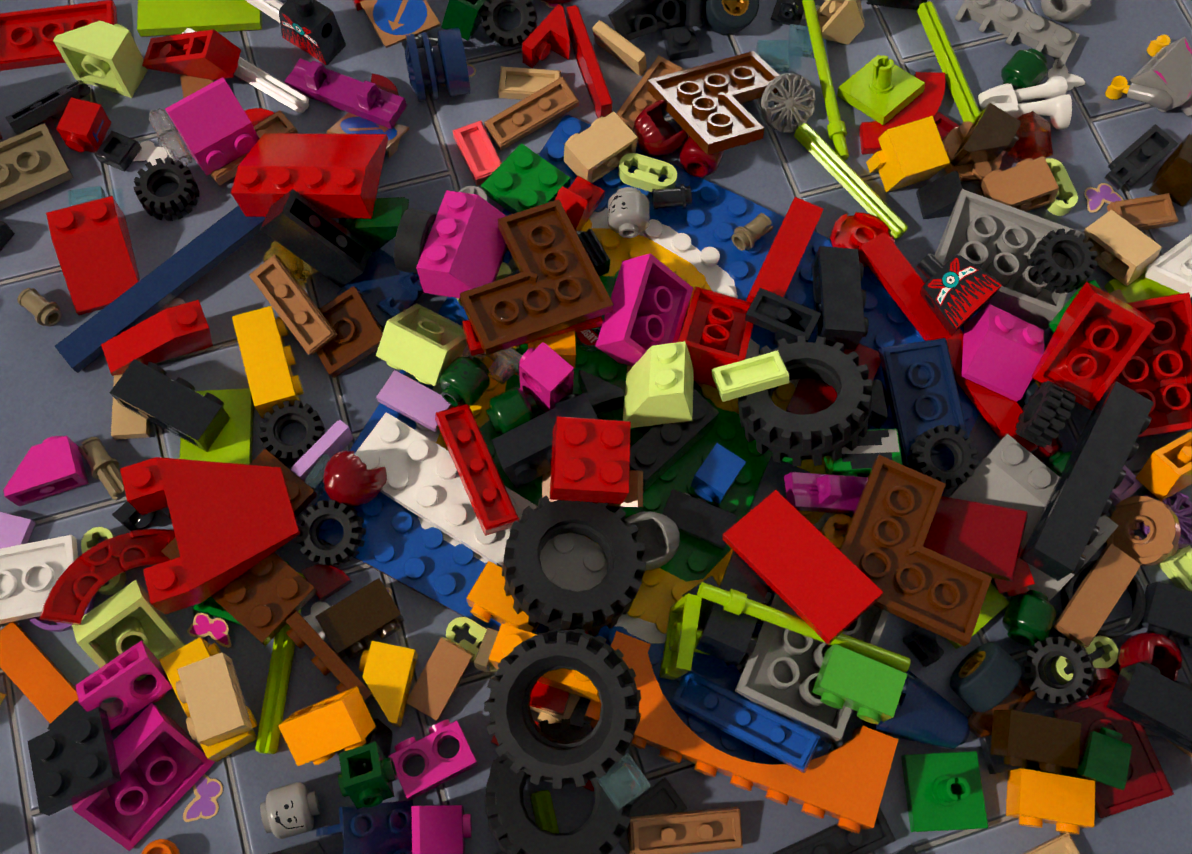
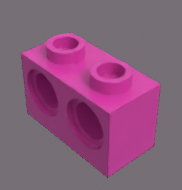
(545, 376)
(119, 681)
(437, 769)

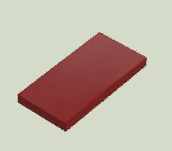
(29, 34)
(802, 566)

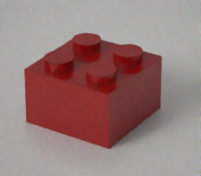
(590, 460)

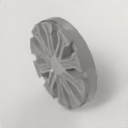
(788, 102)

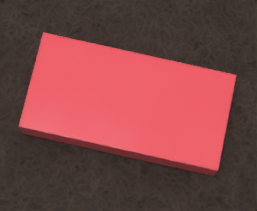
(477, 151)

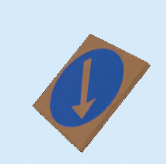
(399, 18)
(356, 125)

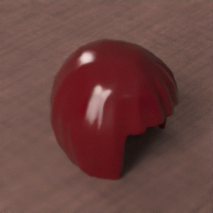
(655, 133)
(349, 480)
(1154, 650)

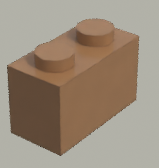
(1023, 186)

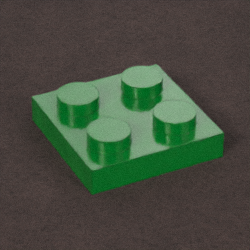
(524, 181)

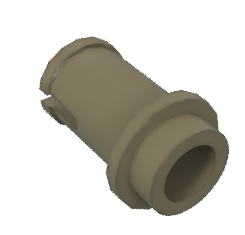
(746, 236)
(45, 312)

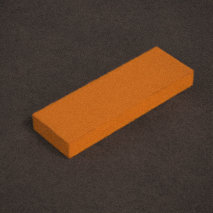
(34, 673)

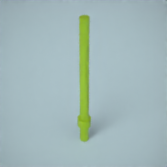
(836, 127)
(738, 603)

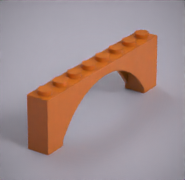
(838, 784)

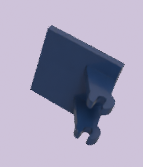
(386, 287)
(374, 829)

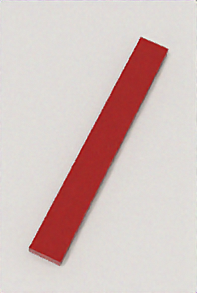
(904, 287)

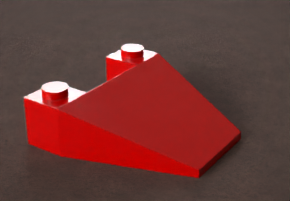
(221, 519)

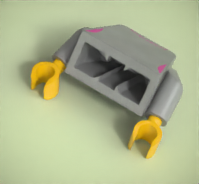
(1163, 80)

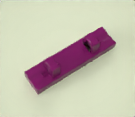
(346, 93)
(824, 492)

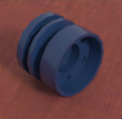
(438, 64)

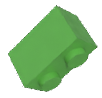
(859, 684)

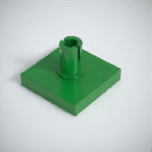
(944, 791)

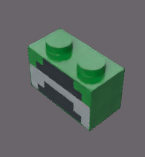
(861, 459)

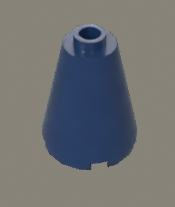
(925, 717)

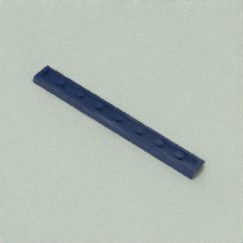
(159, 287)

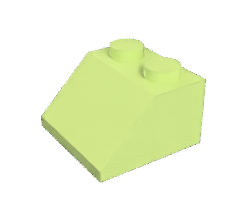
(103, 57)
(421, 343)
(660, 387)
(123, 623)

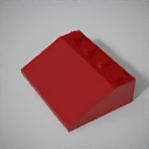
(328, 170)
(1164, 364)

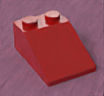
(93, 252)
(715, 332)
(1092, 344)

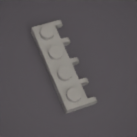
(1022, 26)

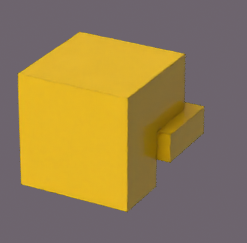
(909, 154)

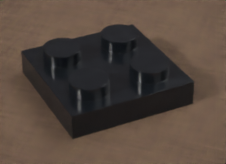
(73, 761)

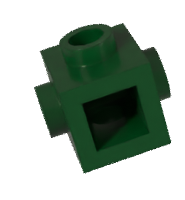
(366, 775)

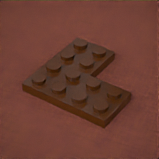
(710, 98)
(551, 291)
(888, 548)
(272, 588)

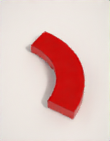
(921, 107)
(97, 566)

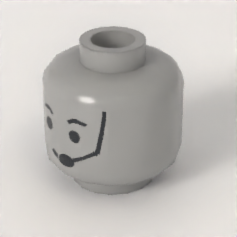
(628, 212)
(289, 810)

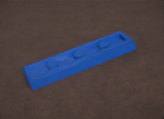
(746, 720)

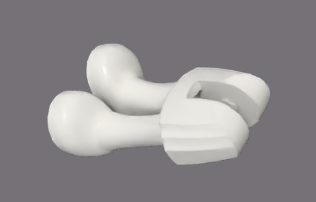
(1056, 103)

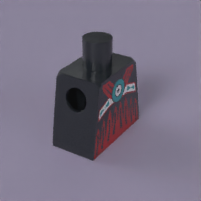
(311, 29)
(955, 289)

